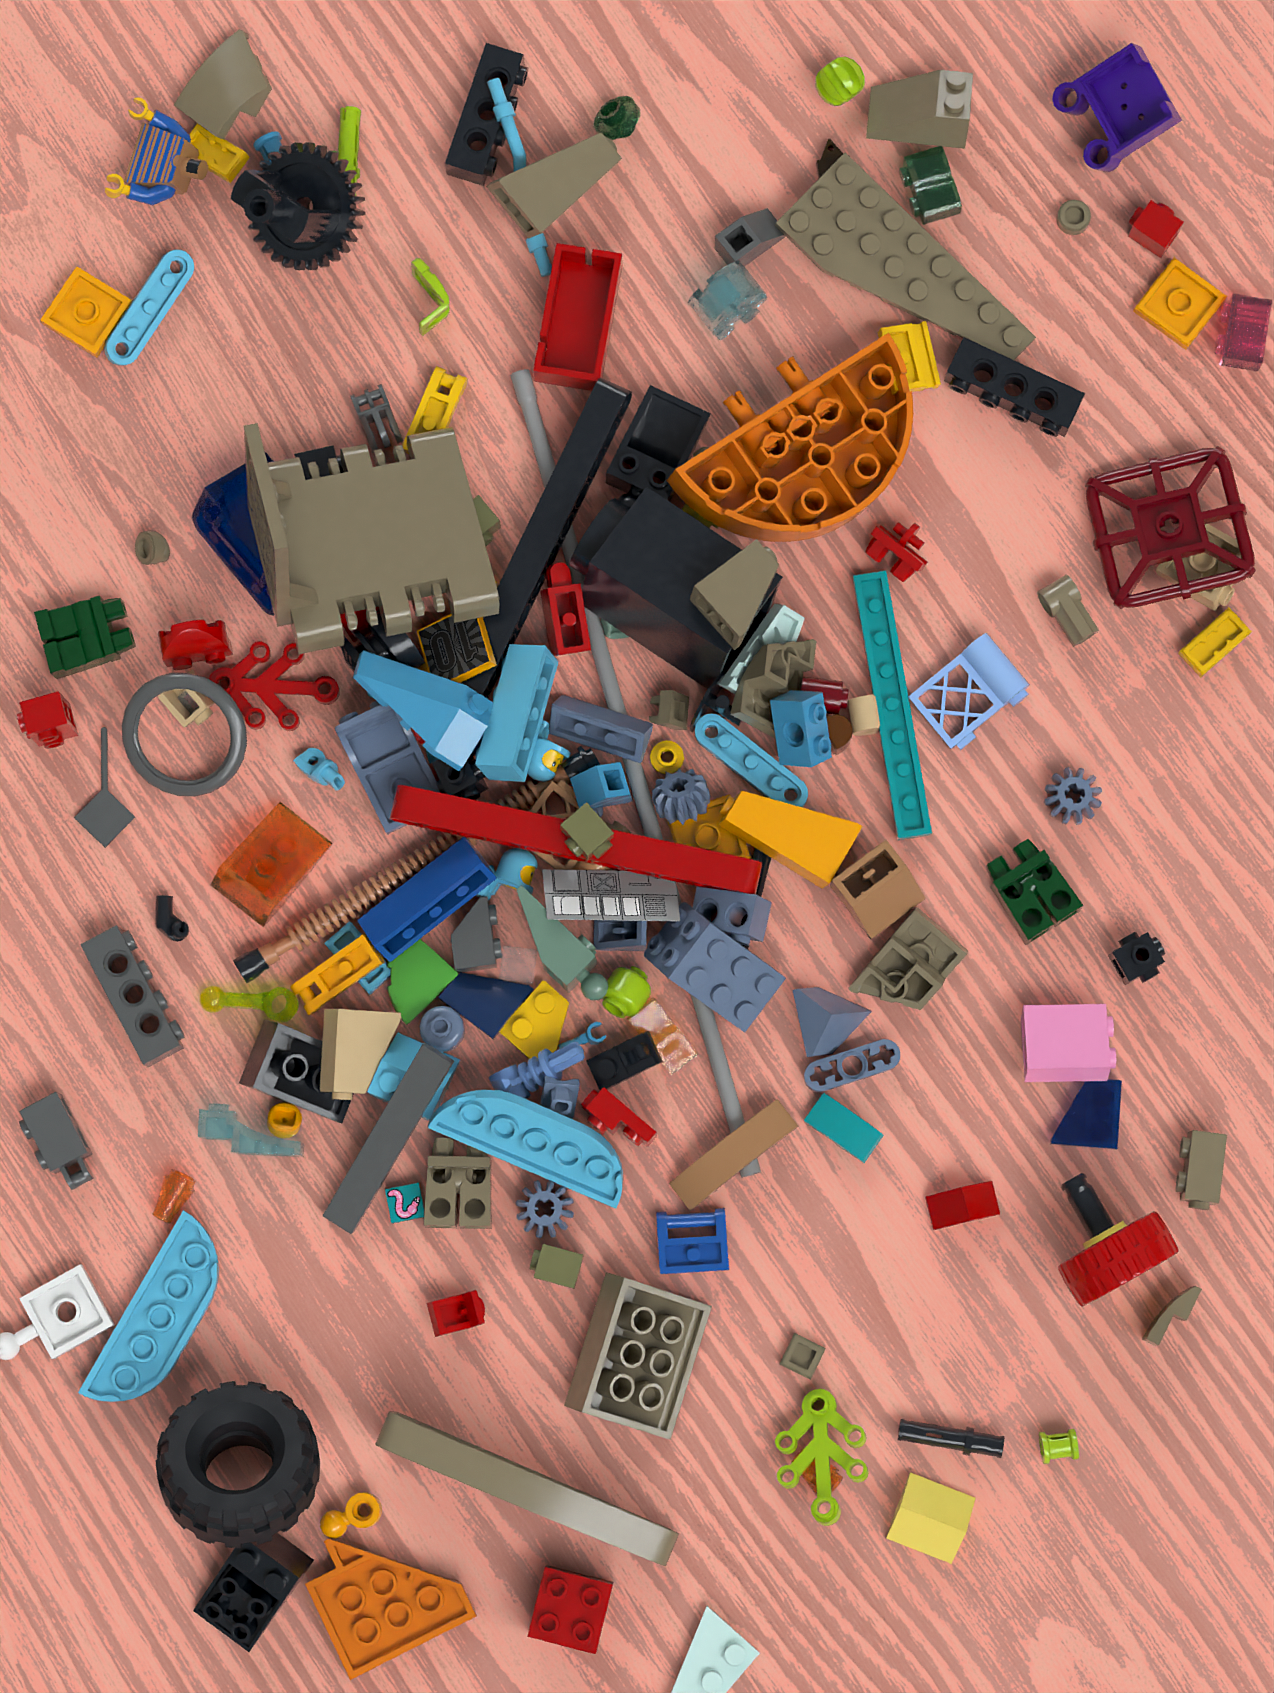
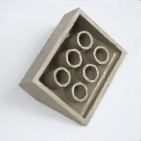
(637, 1356)

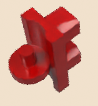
(908, 560)

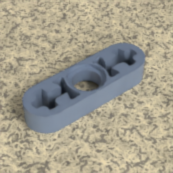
(873, 1049)

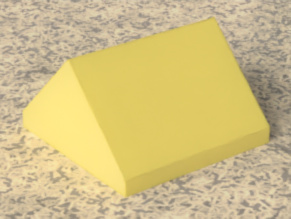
(931, 1518)

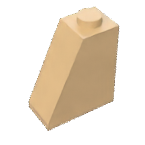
(353, 1049)

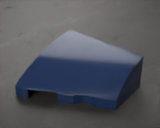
(484, 1000)

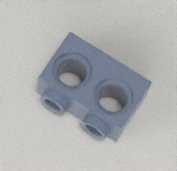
(731, 909)

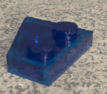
(1092, 1117)

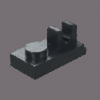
(624, 1061)

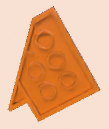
(383, 1606)

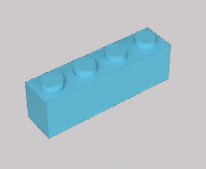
(517, 712)

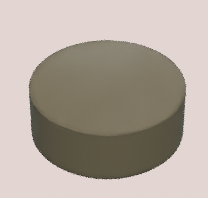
(1073, 217)

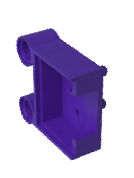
(1125, 101)

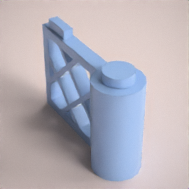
(991, 673)

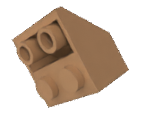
(878, 889)

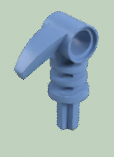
(531, 1075)

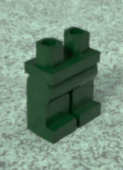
(83, 635)
(1031, 880)

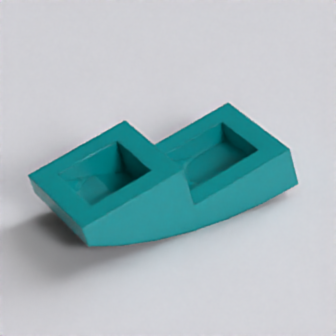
(843, 1127)

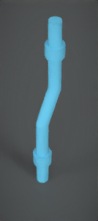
(504, 113)

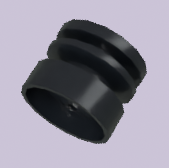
(394, 647)

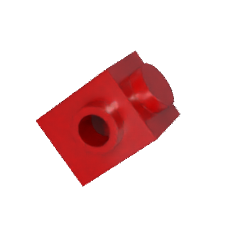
(1155, 227)

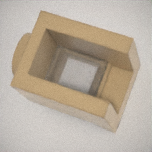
(187, 705)

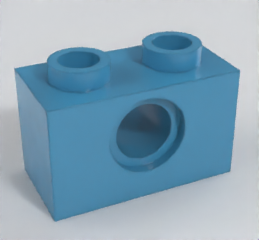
(801, 728)

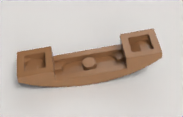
(733, 1154)

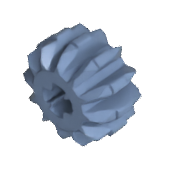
(1079, 786)
(681, 796)
(545, 1197)

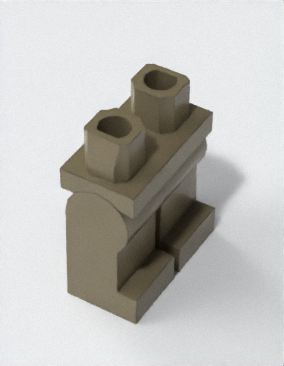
(458, 1175)

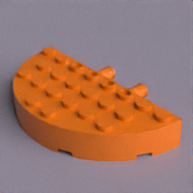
(810, 456)

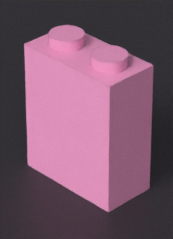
(1067, 1043)

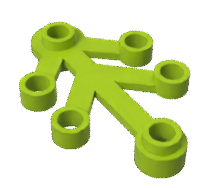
(821, 1450)

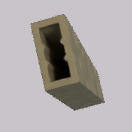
(551, 185)

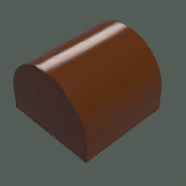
(840, 733)

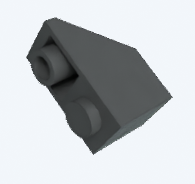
(748, 237)
(473, 939)

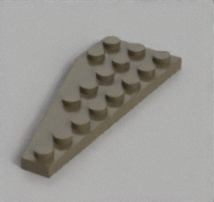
(876, 246)

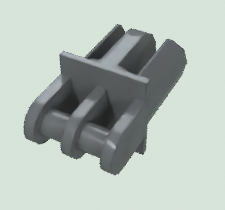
(375, 415)

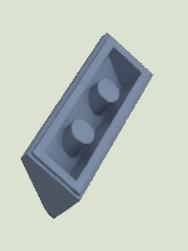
(600, 728)

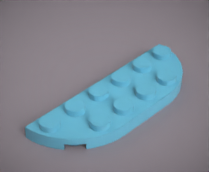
(534, 1141)
(158, 1316)

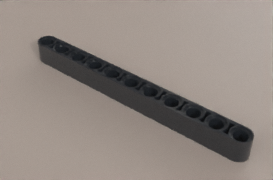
(552, 522)

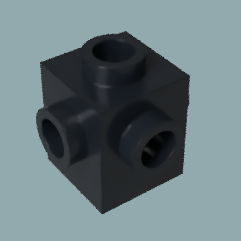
(464, 783)
(1129, 966)

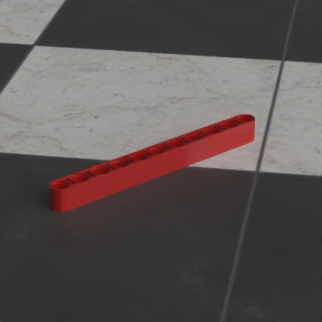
(543, 835)

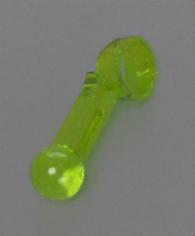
(215, 999)

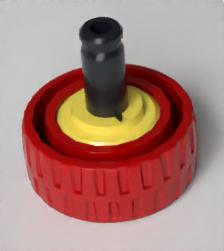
(1114, 1251)

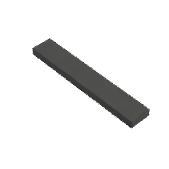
(388, 1138)

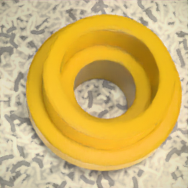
(670, 767)

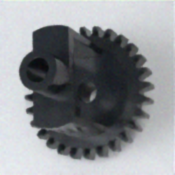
(280, 201)

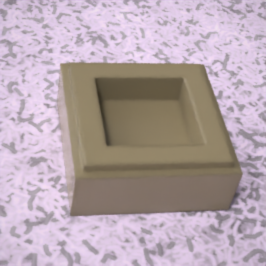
(802, 1356)

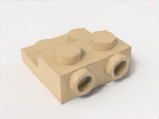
(1203, 566)

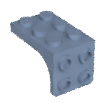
(384, 757)
(713, 967)

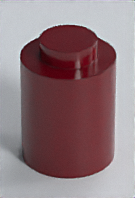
(833, 693)

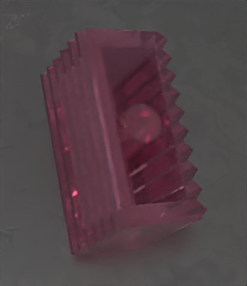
(1244, 332)

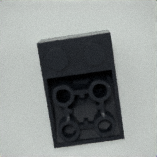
(253, 1588)

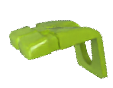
(437, 292)

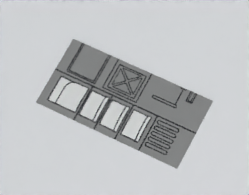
(608, 896)

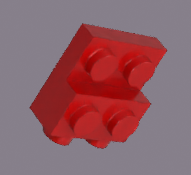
(610, 1113)

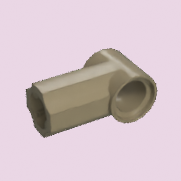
(1064, 603)

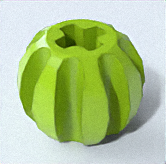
(839, 81)

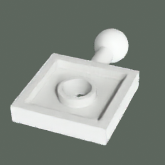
(43, 1308)

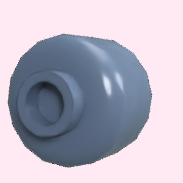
(442, 1028)

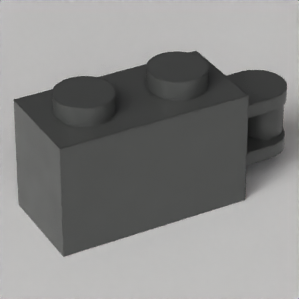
(57, 1138)

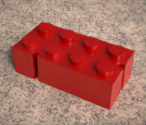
(577, 317)

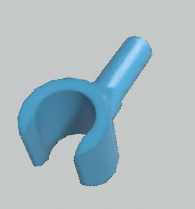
(586, 1037)

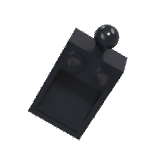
(655, 445)

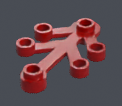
(267, 685)

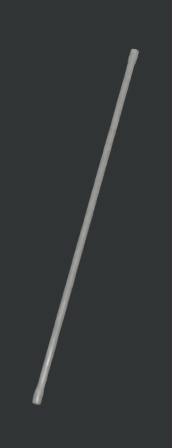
(527, 400)

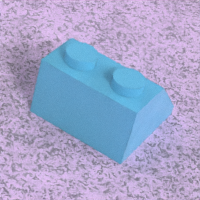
(395, 1065)

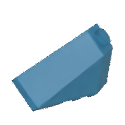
(436, 708)

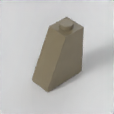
(735, 591)

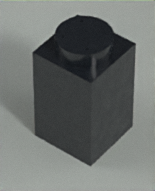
(642, 576)

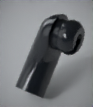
(167, 922)

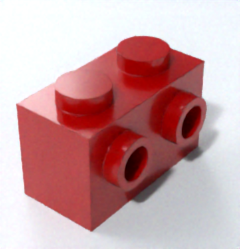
(47, 720)

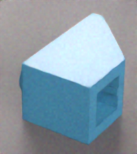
(601, 786)

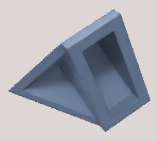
(826, 1019)

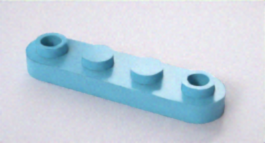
(149, 307)
(749, 760)

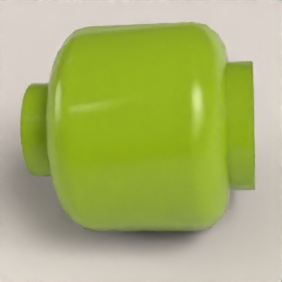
(626, 992)

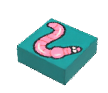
(405, 1203)

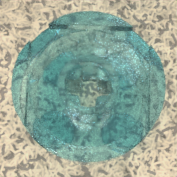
(727, 299)

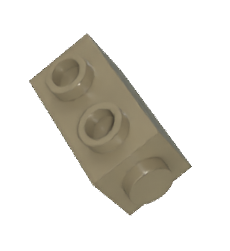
(1202, 1169)

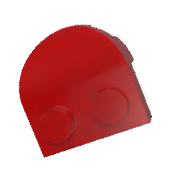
(194, 642)

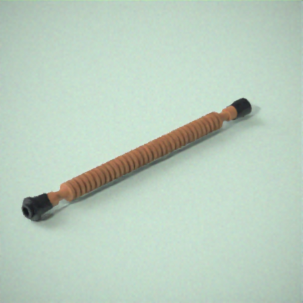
(257, 961)

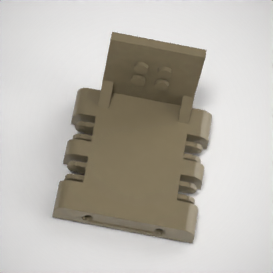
(368, 538)

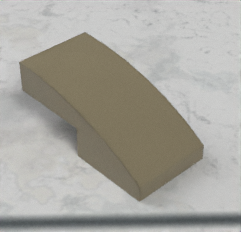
(1179, 1307)

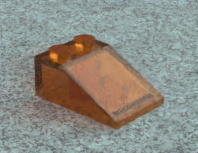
(270, 864)

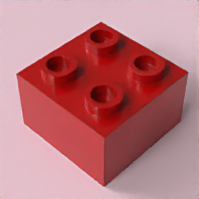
(570, 1609)

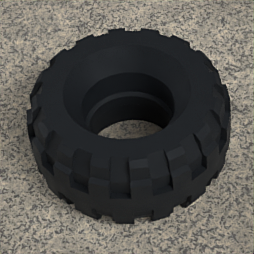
(229, 1419)

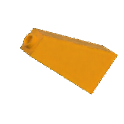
(792, 835)

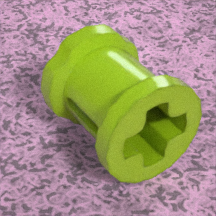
(1058, 1446)

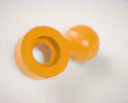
(335, 1523)

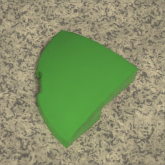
(417, 979)

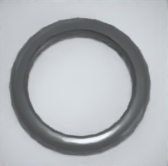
(220, 697)

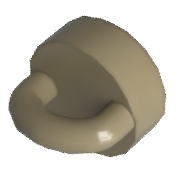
(151, 548)

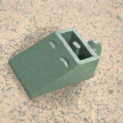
(561, 953)

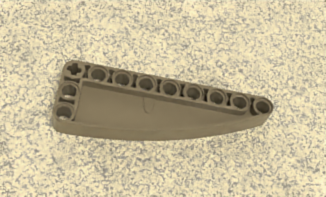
(525, 1487)

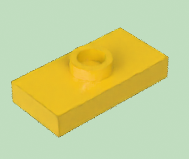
(221, 156)
(1214, 642)

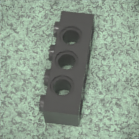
(101, 953)

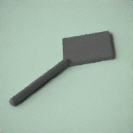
(104, 815)

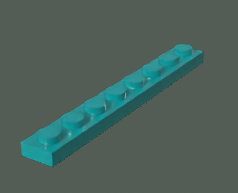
(893, 705)

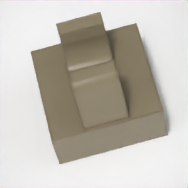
(672, 710)

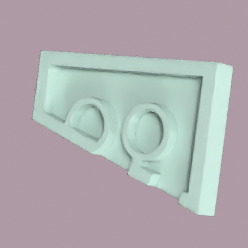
(779, 627)
(714, 1657)

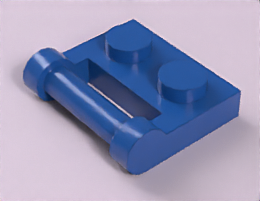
(692, 1253)

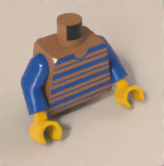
(160, 160)

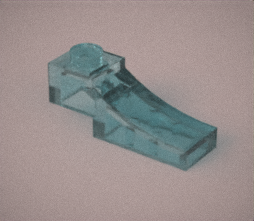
(222, 1124)

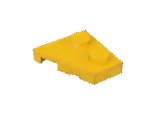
(537, 1021)

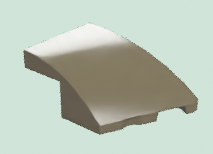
(224, 86)
(770, 674)
(911, 963)

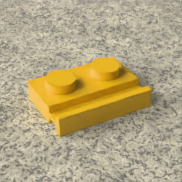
(917, 354)

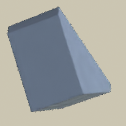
(620, 935)

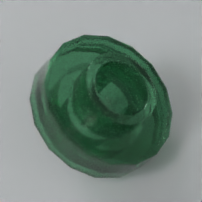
(617, 118)

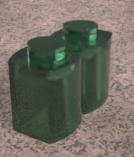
(931, 185)

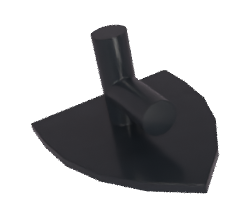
(719, 704)

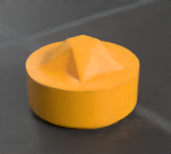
(284, 1120)

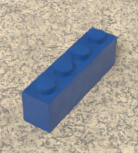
(427, 899)

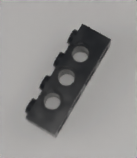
(461, 159)
(1005, 371)

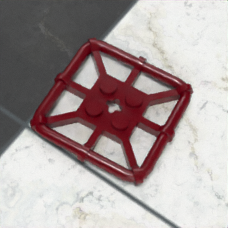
(1186, 540)

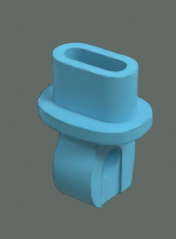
(323, 772)

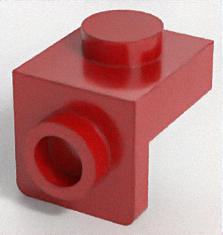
(456, 1313)

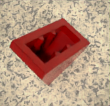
(962, 1205)

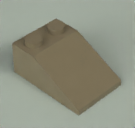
(922, 109)

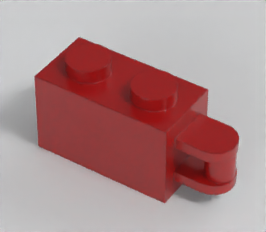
(564, 612)

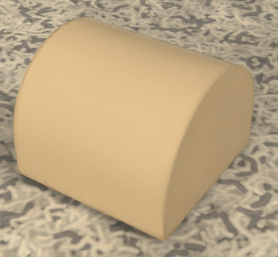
(864, 715)

